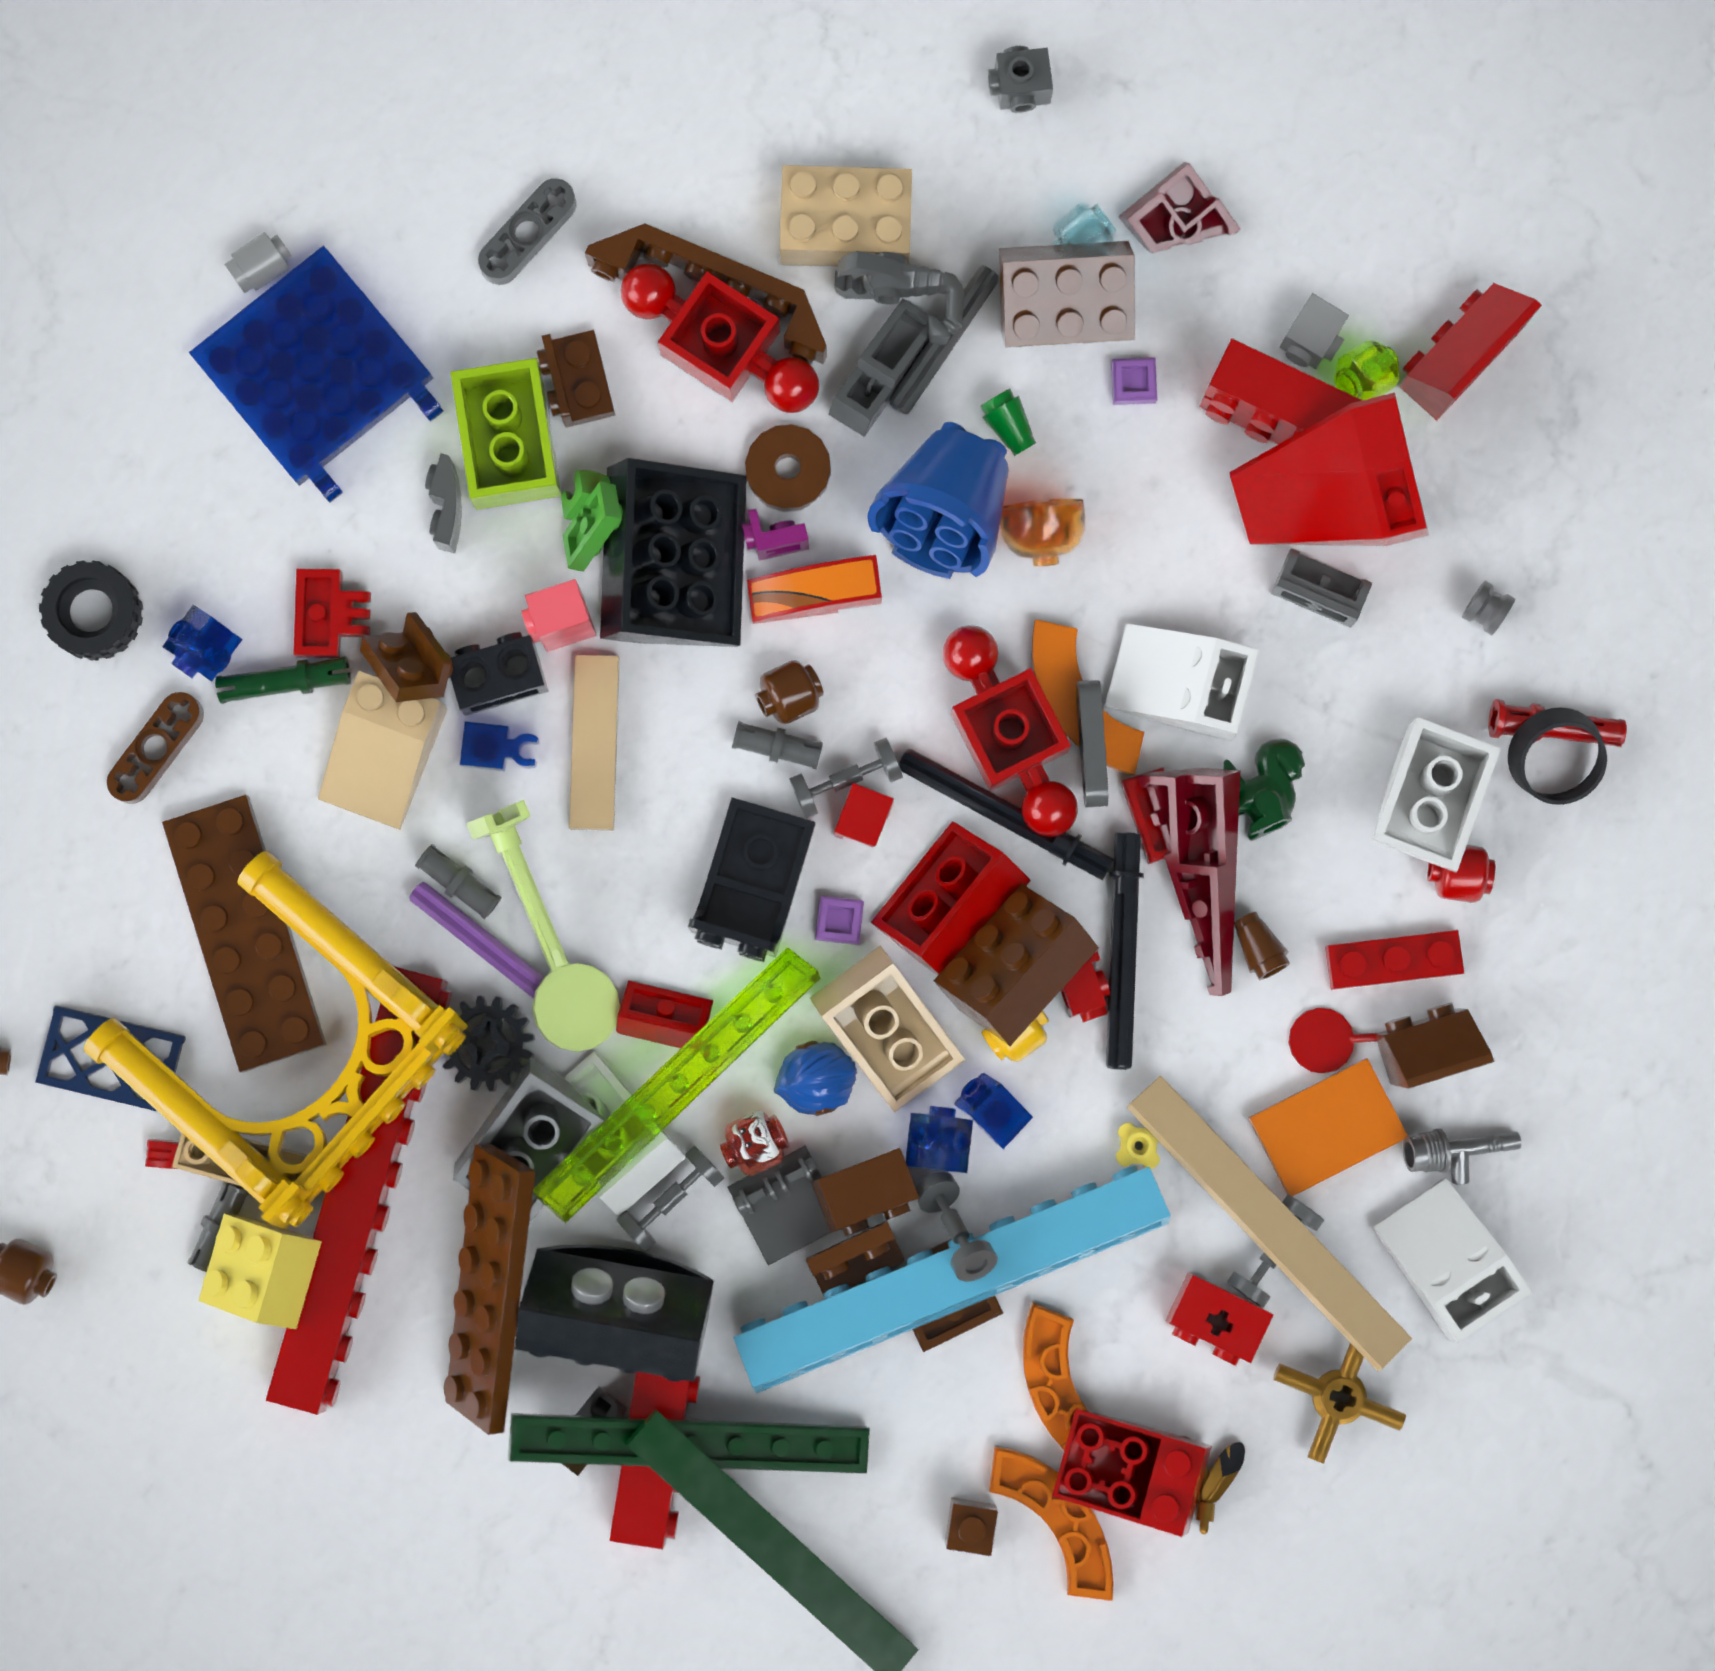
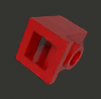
(1086, 992)

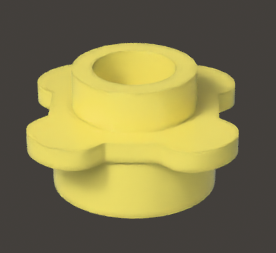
(1128, 1154)

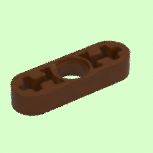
(136, 748)

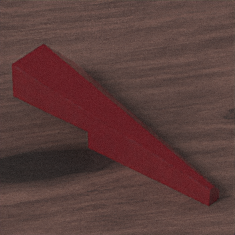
(1200, 831)

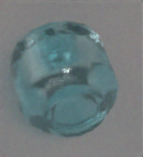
(1083, 225)

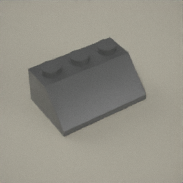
(536, 1123)

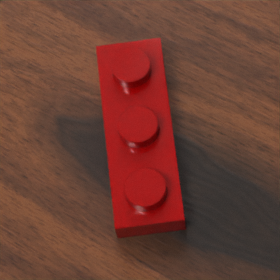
(1394, 960)

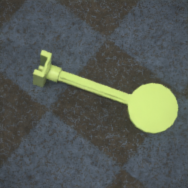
(576, 1001)

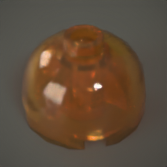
(1043, 528)

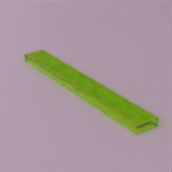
(676, 1085)

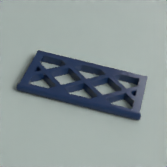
(80, 1082)

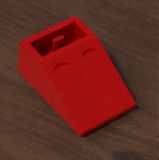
(1132, 1471)

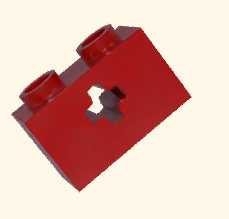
(1245, 1320)

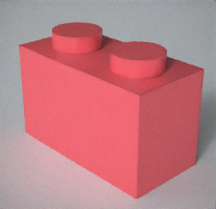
(558, 616)

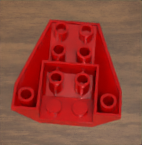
(1335, 483)

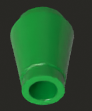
(1009, 422)

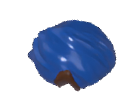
(816, 1078)

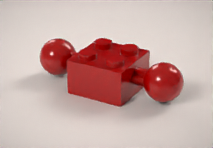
(719, 337)
(1010, 730)

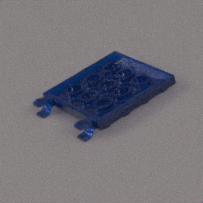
(313, 368)

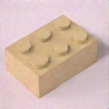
(843, 212)

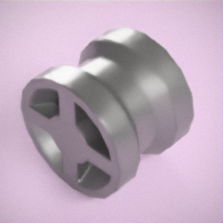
(1488, 608)

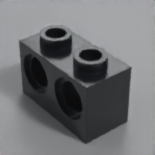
(498, 686)

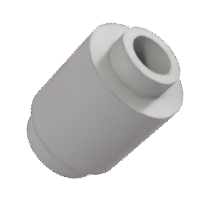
(259, 262)

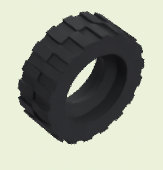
(75, 580)

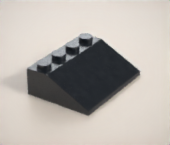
(675, 556)

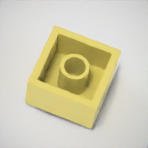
(259, 1271)

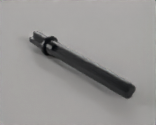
(1002, 812)
(1123, 950)

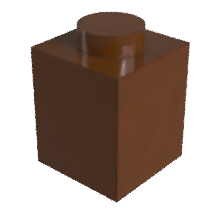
(971, 1526)

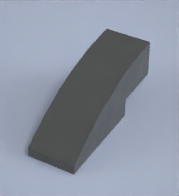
(881, 368)

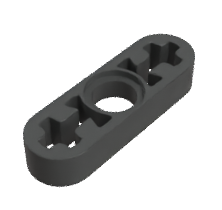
(497, 245)
(1092, 743)

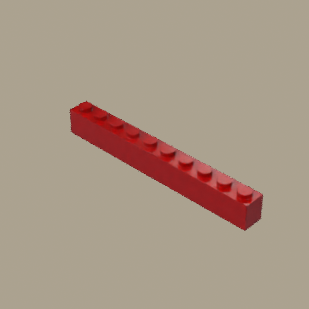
(347, 1229)

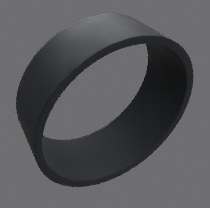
(1536, 726)

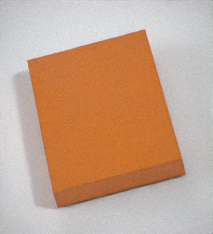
(1328, 1127)

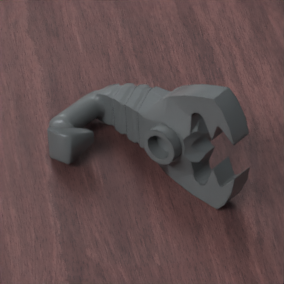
(890, 278)

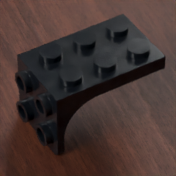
(752, 880)

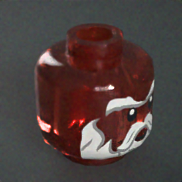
(754, 1143)

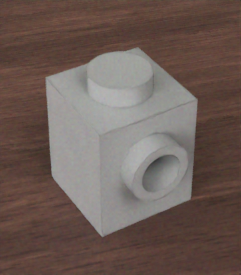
(1314, 333)

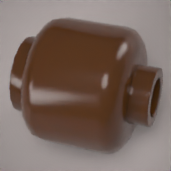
(789, 692)
(25, 1271)

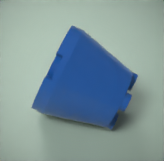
(945, 503)

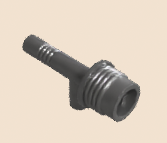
(1435, 1152)

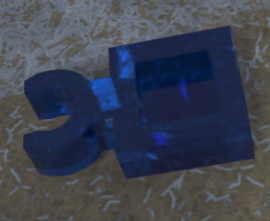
(489, 747)

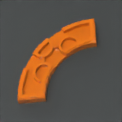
(1057, 673)
(1048, 1370)
(1073, 1525)

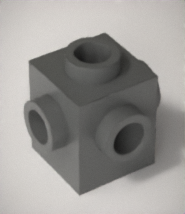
(1021, 78)

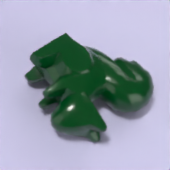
(1271, 794)

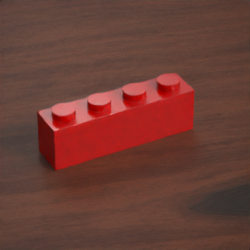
(643, 1498)

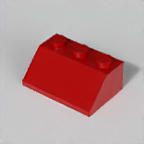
(1466, 347)
(948, 897)

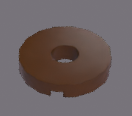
(782, 443)

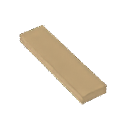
(594, 742)

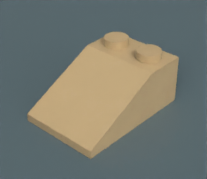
(380, 751)
(887, 1029)

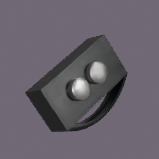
(615, 1310)

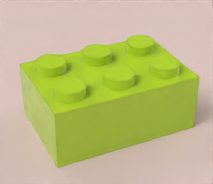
(505, 434)

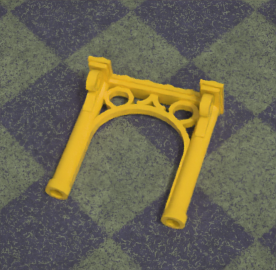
(217, 1135)

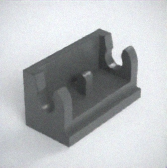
(1321, 588)

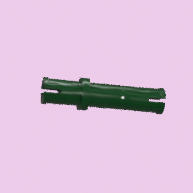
(302, 677)

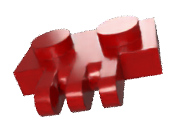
(326, 613)

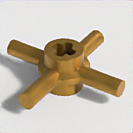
(1344, 1413)

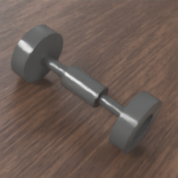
(846, 777)
(669, 1199)
(973, 1258)
(1249, 1287)

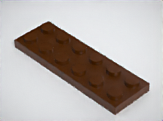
(242, 940)
(489, 1287)

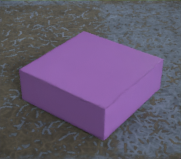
(1134, 381)
(839, 920)

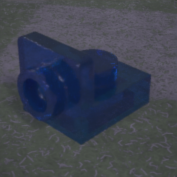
(993, 1109)

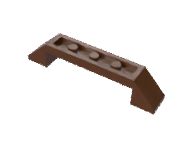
(619, 253)

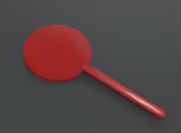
(1323, 1040)

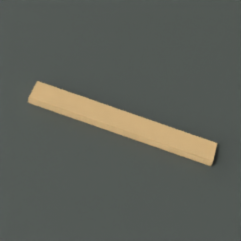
(1269, 1223)

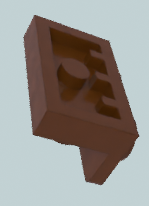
(577, 377)
(409, 662)
(855, 1258)

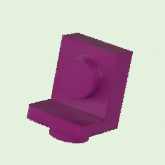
(781, 539)

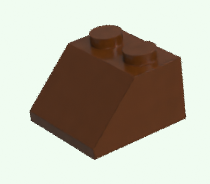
(1432, 1046)

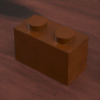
(866, 1191)

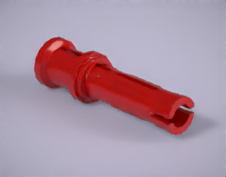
(1507, 719)

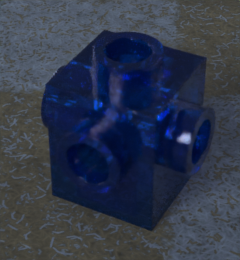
(201, 644)
(939, 1140)

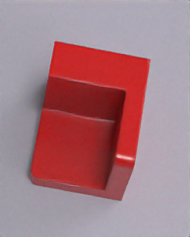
(863, 815)

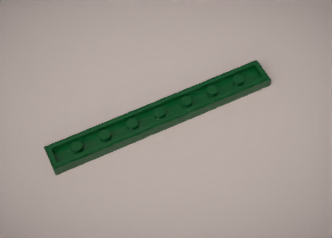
(727, 1443)
(770, 1545)

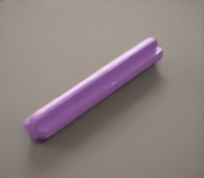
(476, 938)

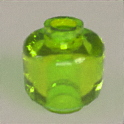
(1367, 370)

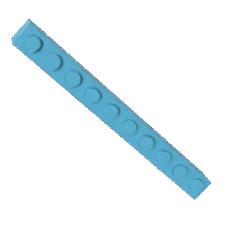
(929, 1288)

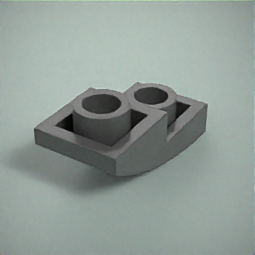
(445, 491)

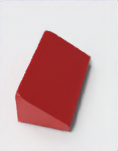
(661, 1014)

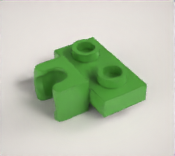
(593, 516)

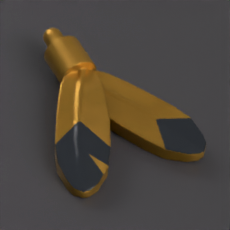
(1217, 1482)

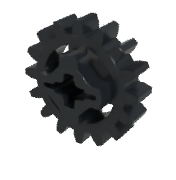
(493, 1023)

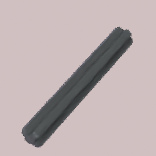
(934, 355)

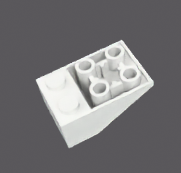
(1182, 680)
(1452, 1261)

